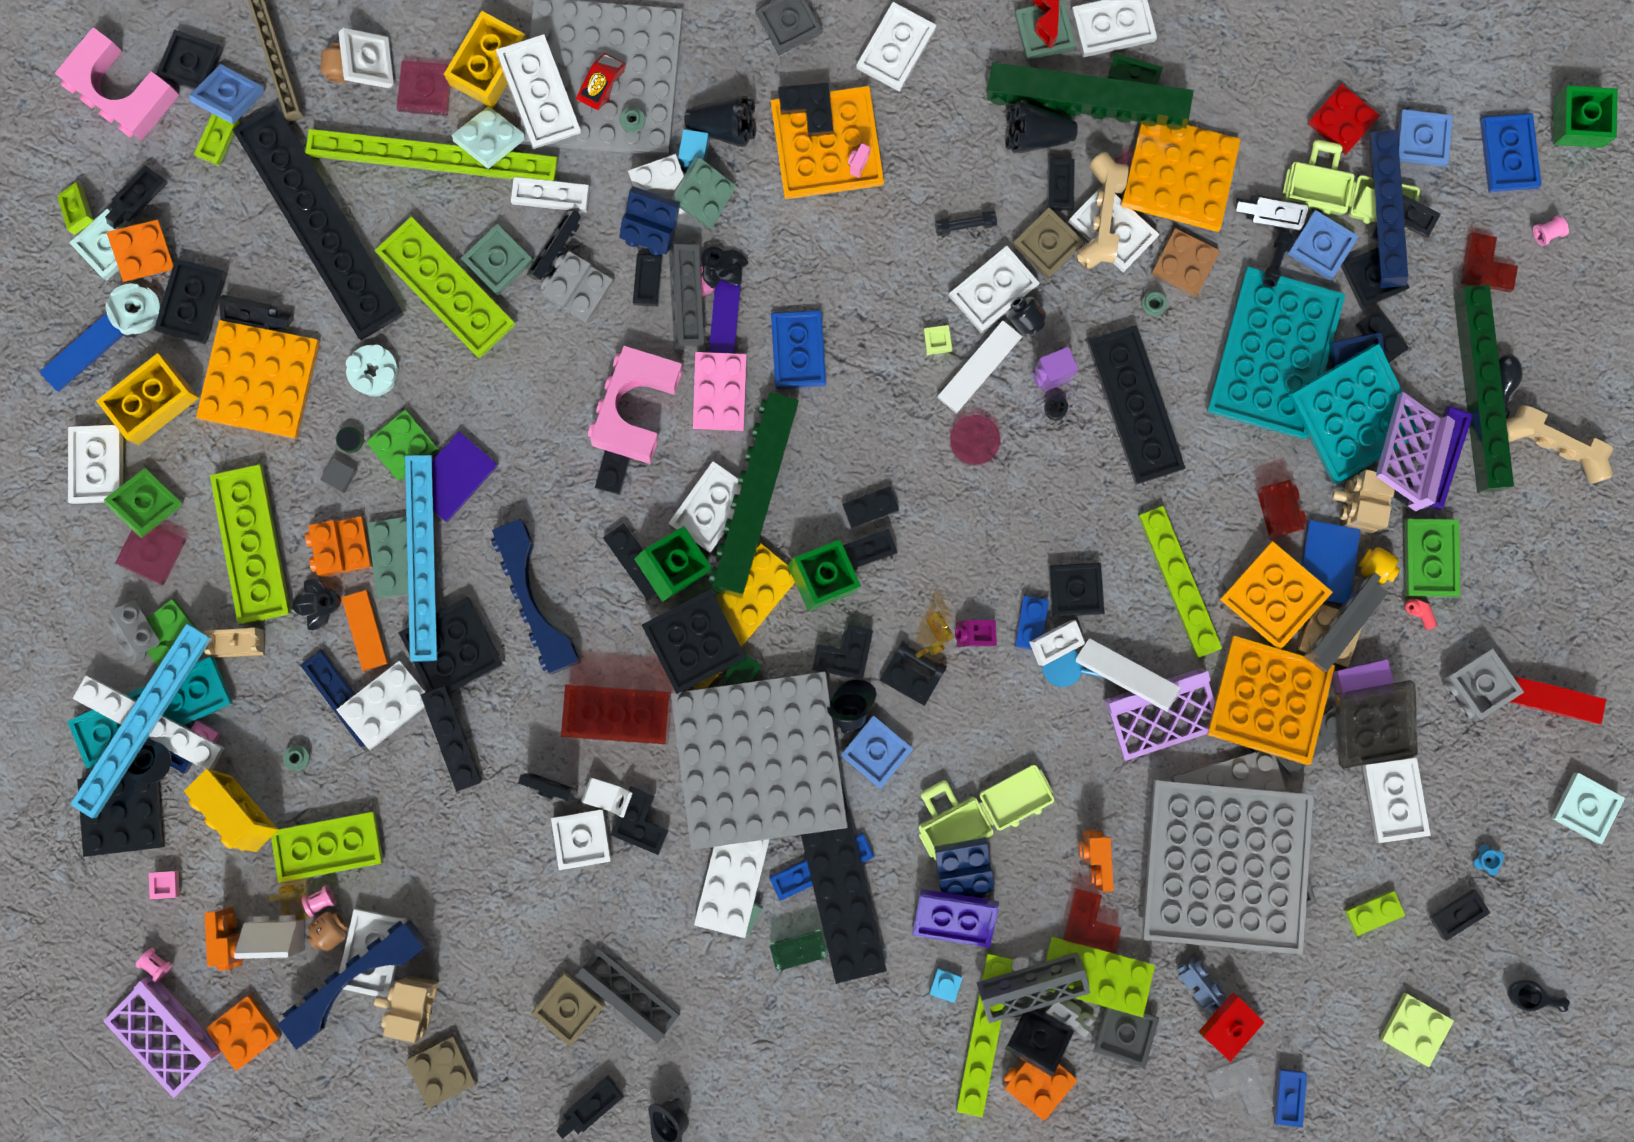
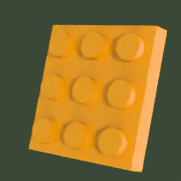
(1275, 595)

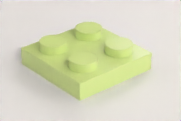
(1416, 1029)

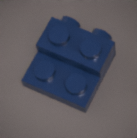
(649, 221)
(965, 868)

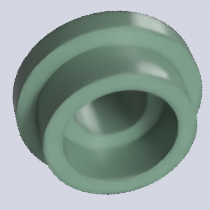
(635, 126)
(1154, 296)
(304, 758)

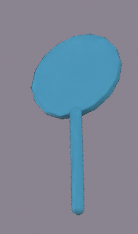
(1065, 670)

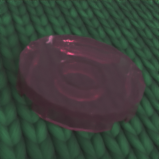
(975, 440)

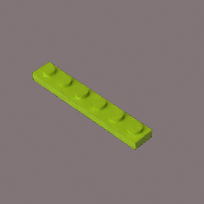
(1179, 582)
(981, 1045)

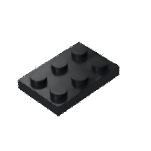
(190, 301)

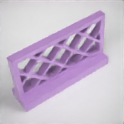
(1429, 459)
(1130, 701)
(175, 1022)

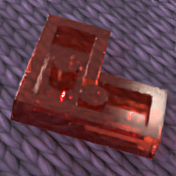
(1480, 267)
(1084, 928)

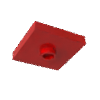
(1231, 1026)

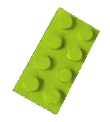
(327, 847)
(1112, 978)

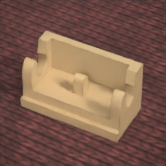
(235, 642)

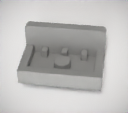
(133, 630)

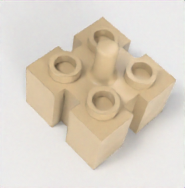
(1367, 502)
(409, 1008)

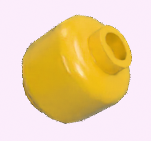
(1380, 562)

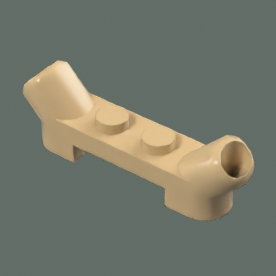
(1114, 180)
(1592, 454)

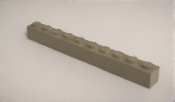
(276, 60)

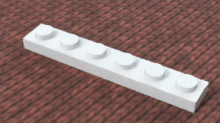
(167, 732)

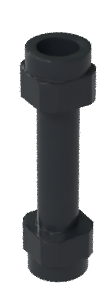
(987, 220)
(1272, 274)

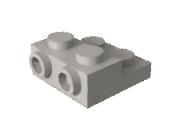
(576, 286)
(1482, 686)

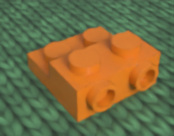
(338, 546)
(1097, 851)
(221, 939)
(1036, 1088)

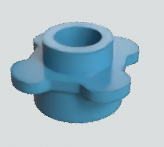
(1495, 863)

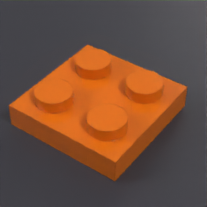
(140, 250)
(243, 1032)

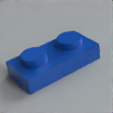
(1031, 621)
(1290, 1098)

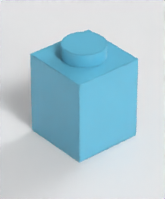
(693, 145)

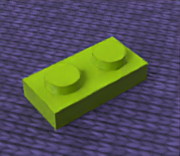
(215, 140)
(75, 208)
(1374, 913)

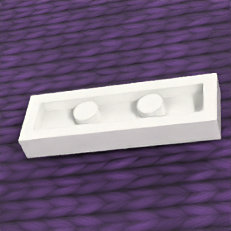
(550, 194)

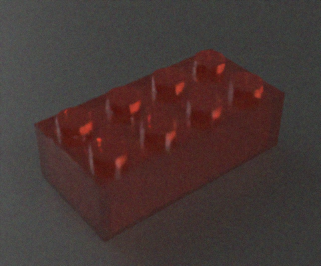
(616, 714)

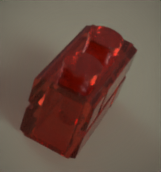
(1281, 509)

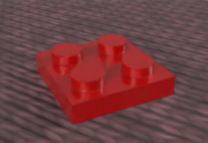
(1343, 118)

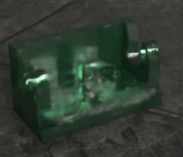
(798, 950)

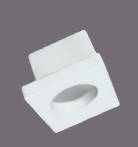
(606, 796)

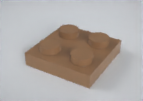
(1185, 262)

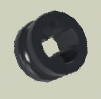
(1056, 415)

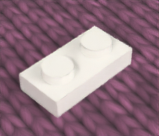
(1057, 642)

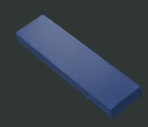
(81, 353)
(798, 876)

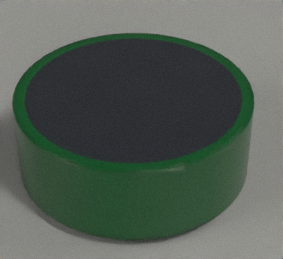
(349, 439)

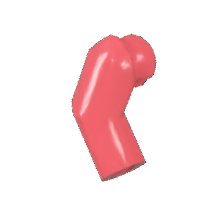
(1422, 610)

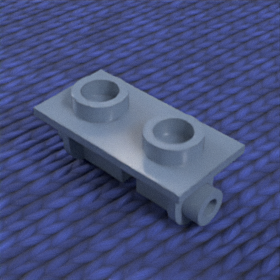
(1198, 974)

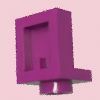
(976, 633)

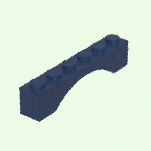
(1389, 208)
(516, 549)
(310, 1018)

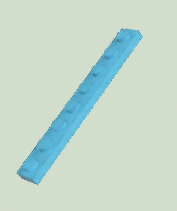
(420, 558)
(141, 721)

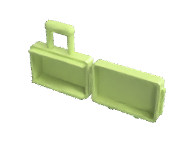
(1329, 188)
(1001, 805)

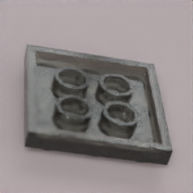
(1376, 724)

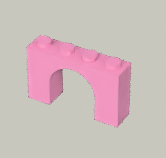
(134, 113)
(632, 370)

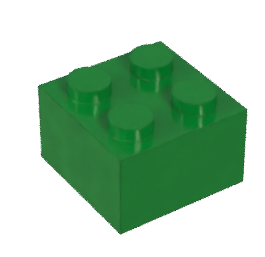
(1585, 116)
(673, 563)
(824, 575)

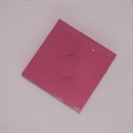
(423, 88)
(151, 555)

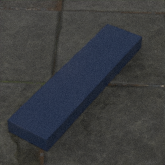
(330, 684)

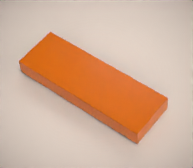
(365, 630)

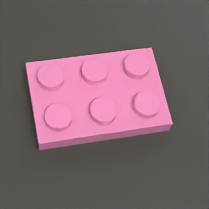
(719, 391)

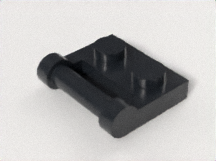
(909, 681)

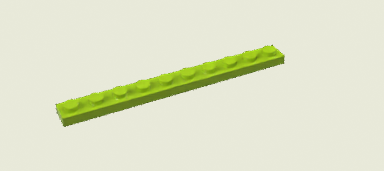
(425, 156)

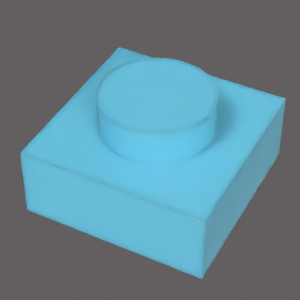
(945, 985)

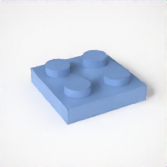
(226, 94)
(1424, 137)
(1323, 245)
(876, 752)

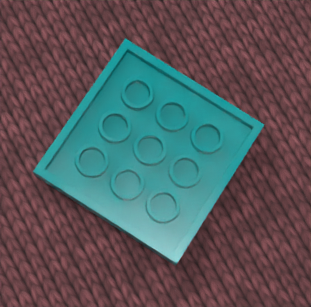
(1350, 412)

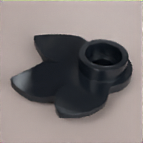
(723, 269)
(313, 603)

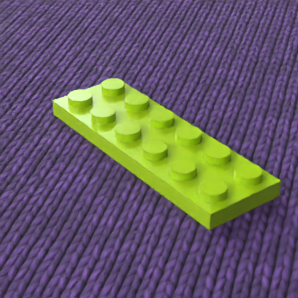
(445, 287)
(250, 544)

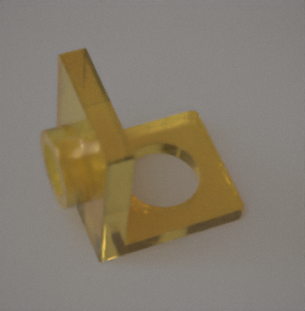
(942, 637)
(288, 894)

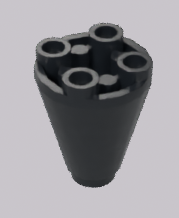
(724, 120)
(1037, 128)

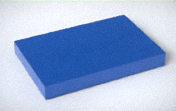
(1510, 152)
(798, 349)
(1331, 557)

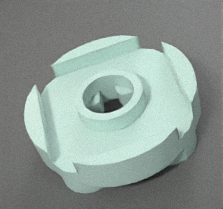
(130, 322)
(385, 376)

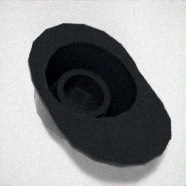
(851, 704)
(150, 763)
(668, 1121)

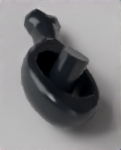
(1511, 377)
(1532, 997)

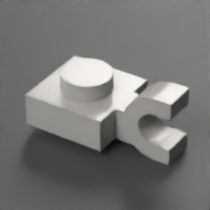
(1069, 1014)

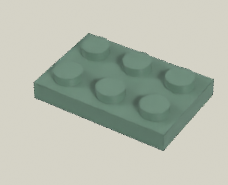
(389, 556)

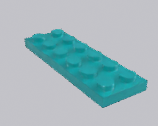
(198, 697)

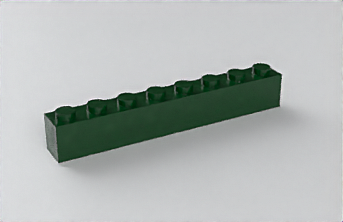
(1090, 95)
(1483, 389)
(755, 495)

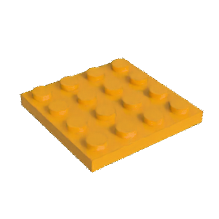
(821, 162)
(1181, 174)
(258, 379)
(1270, 701)

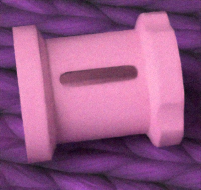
(1550, 230)
(318, 901)
(153, 965)

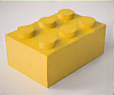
(476, 65)
(147, 399)
(230, 811)

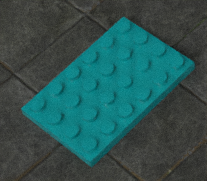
(1273, 348)

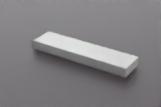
(979, 367)
(1128, 674)

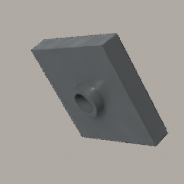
(788, 23)
(1126, 1036)

